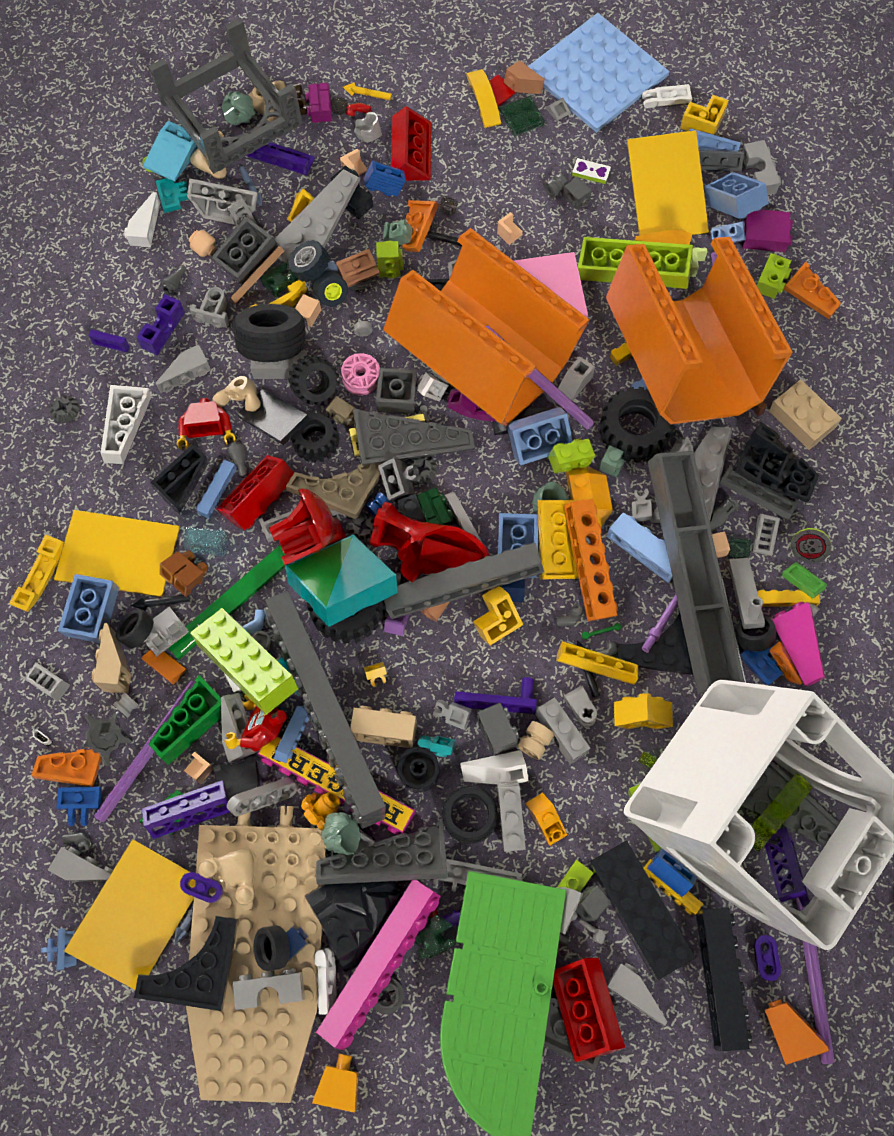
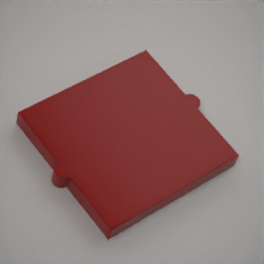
(500, 90)

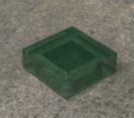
(739, 548)

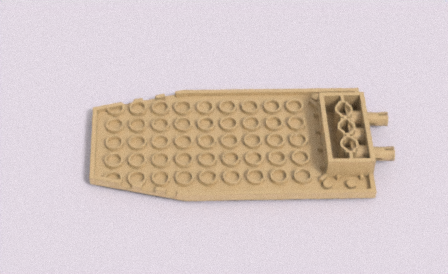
(258, 1049)

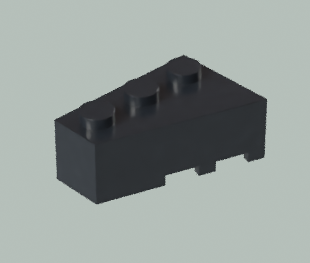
(180, 478)

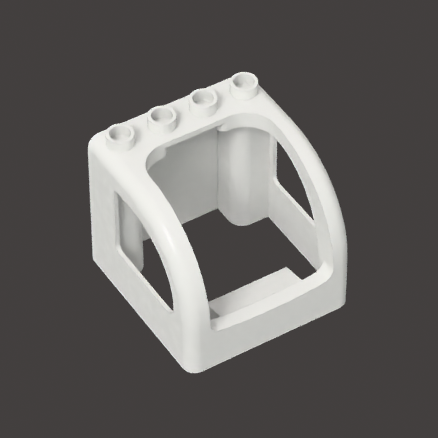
(713, 764)

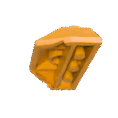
(590, 484)

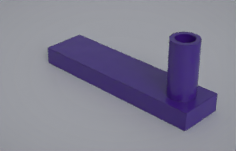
(521, 704)

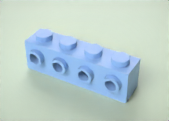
(641, 545)

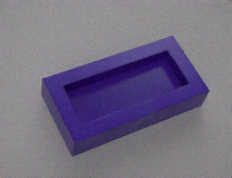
(109, 341)

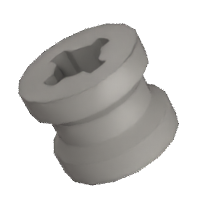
(126, 705)

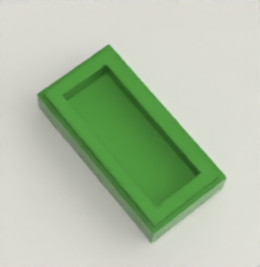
(804, 580)

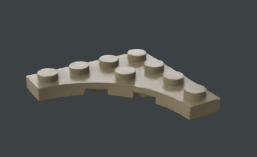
(342, 492)

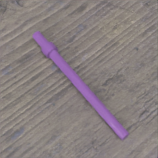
(655, 632)

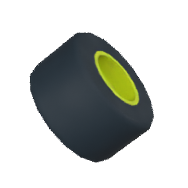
(336, 291)

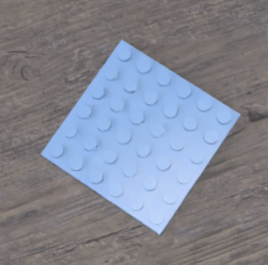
(598, 72)

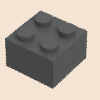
(396, 390)
(497, 729)

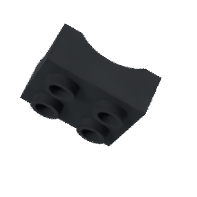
(238, 777)

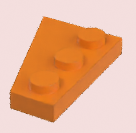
(809, 290)

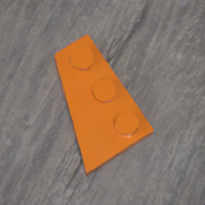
(420, 218)
(70, 768)

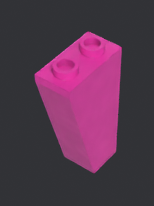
(800, 639)

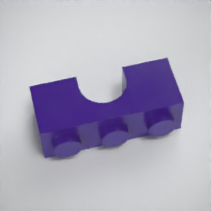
(168, 316)

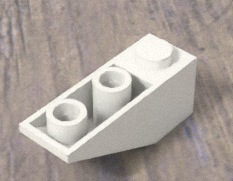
(496, 769)

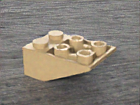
(112, 669)

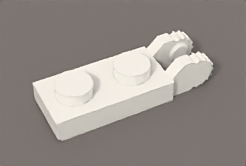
(667, 96)
(326, 979)

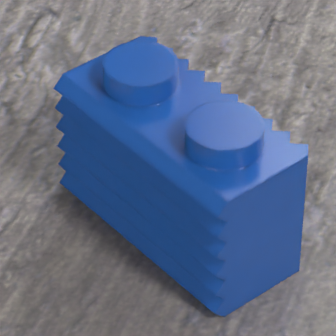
(384, 179)

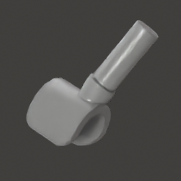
(598, 936)

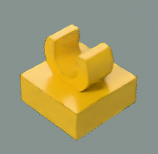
(374, 671)

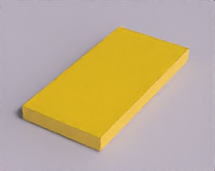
(555, 541)

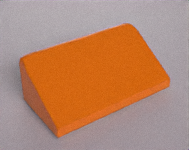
(785, 663)
(164, 665)

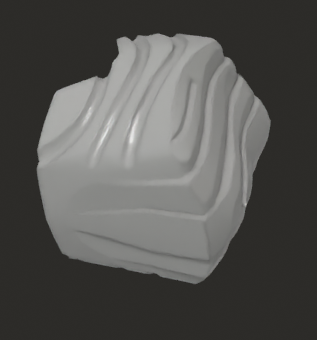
(368, 128)

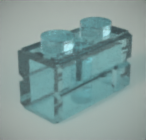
(205, 541)

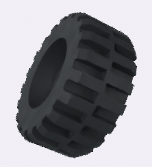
(634, 446)
(351, 627)

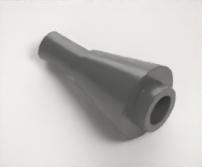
(172, 282)
(237, 453)

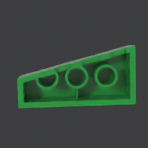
(188, 721)

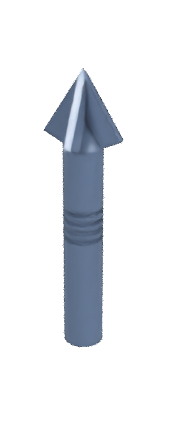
(249, 183)
(181, 932)

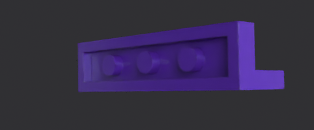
(284, 158)
(184, 808)
(793, 866)

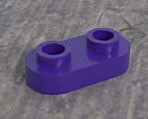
(202, 887)
(767, 957)

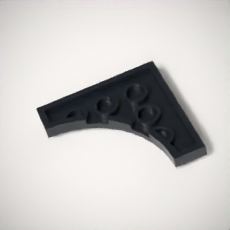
(666, 654)
(200, 980)

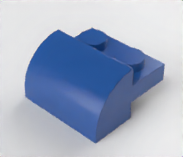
(672, 872)

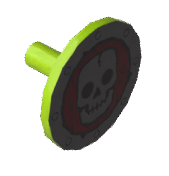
(811, 545)

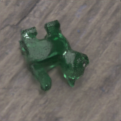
(276, 280)
(432, 938)

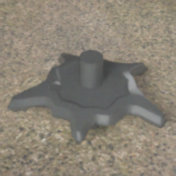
(104, 736)

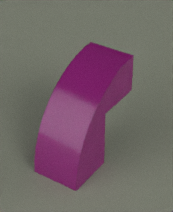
(461, 404)

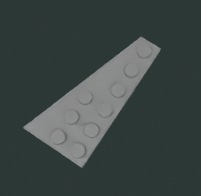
(320, 216)
(710, 462)

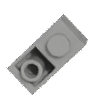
(576, 378)

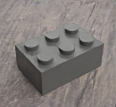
(244, 250)

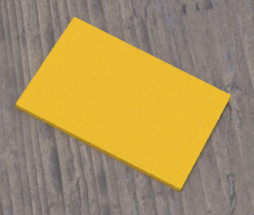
(668, 183)
(117, 551)
(132, 916)

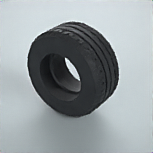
(269, 332)

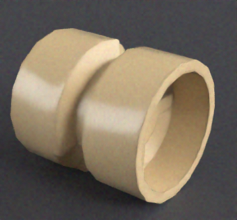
(536, 739)

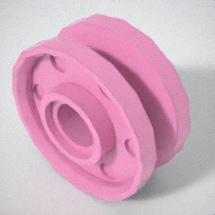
(360, 364)

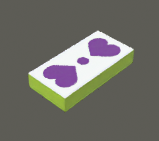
(591, 171)

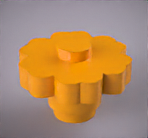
(319, 806)

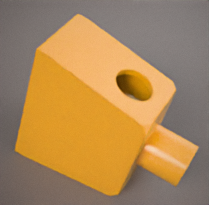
(338, 1086)

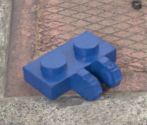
(762, 665)
(78, 799)

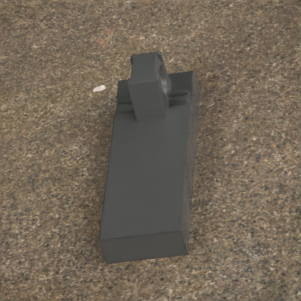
(721, 160)

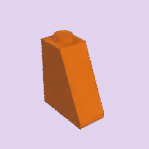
(793, 1033)

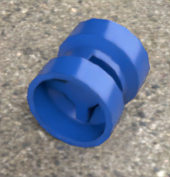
(374, 505)

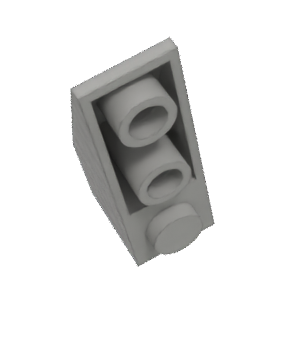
(187, 366)
(77, 869)

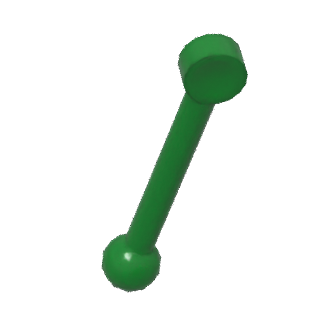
(585, 635)

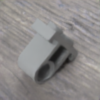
(211, 310)

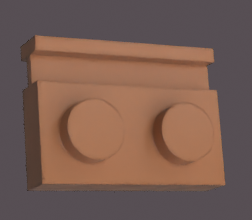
(357, 268)

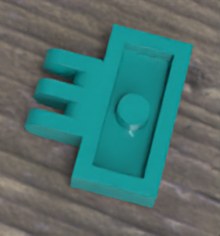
(171, 194)
(440, 745)

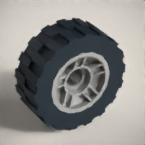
(308, 261)

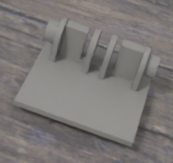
(165, 631)

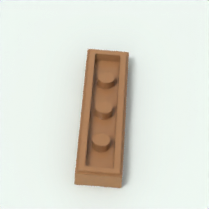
(256, 275)

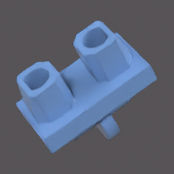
(734, 230)
(63, 960)

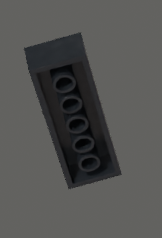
(641, 911)
(722, 980)

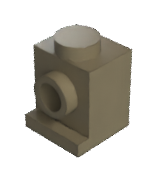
(341, 411)

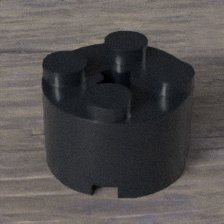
(422, 758)

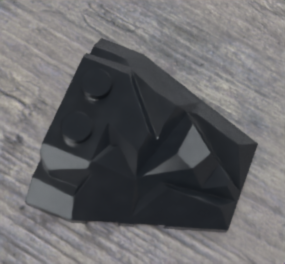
(773, 465)
(353, 915)

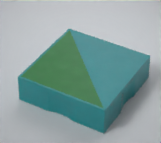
(341, 579)

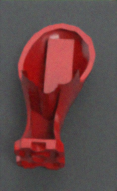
(307, 528)
(424, 545)

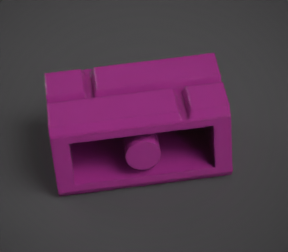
(320, 102)

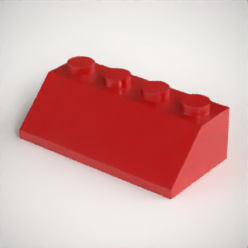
(411, 145)
(256, 492)
(587, 1009)

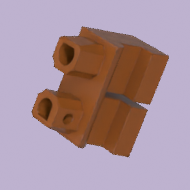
(182, 572)

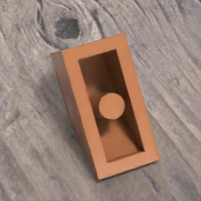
(523, 79)

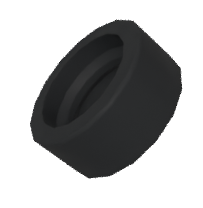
(134, 629)
(760, 642)
(279, 955)

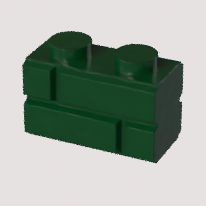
(434, 507)

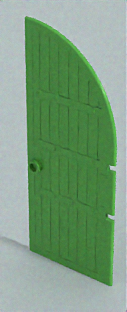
(501, 999)

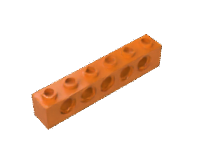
(582, 552)

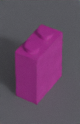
(768, 230)

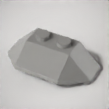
(213, 199)

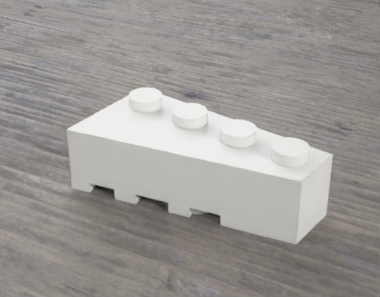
(123, 418)

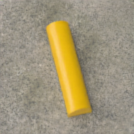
(597, 663)

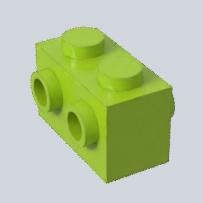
(389, 259)
(773, 274)
(571, 455)

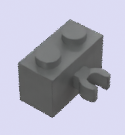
(397, 478)

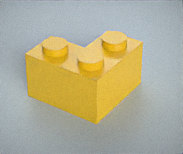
(705, 118)
(500, 619)
(643, 711)

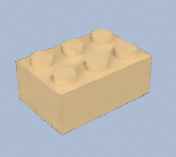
(805, 414)
(384, 727)

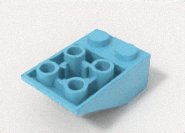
(170, 152)

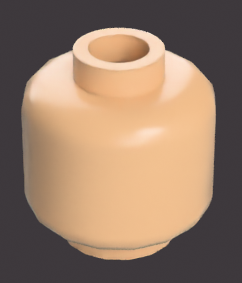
(202, 243)

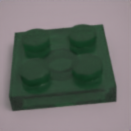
(522, 116)

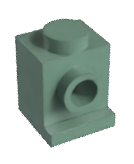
(398, 231)
(612, 461)

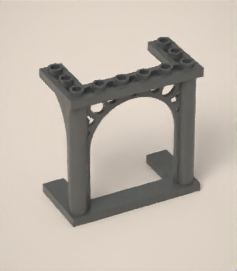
(209, 141)

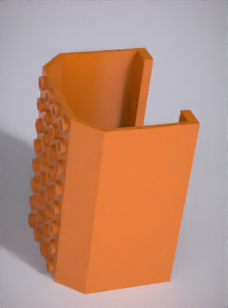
(452, 337)
(701, 353)

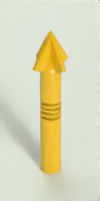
(351, 89)

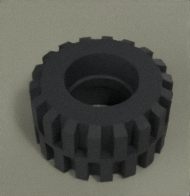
(327, 385)
(321, 448)

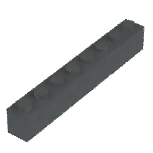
(465, 580)

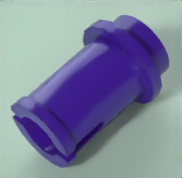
(453, 918)

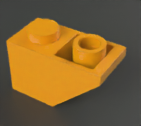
(546, 818)

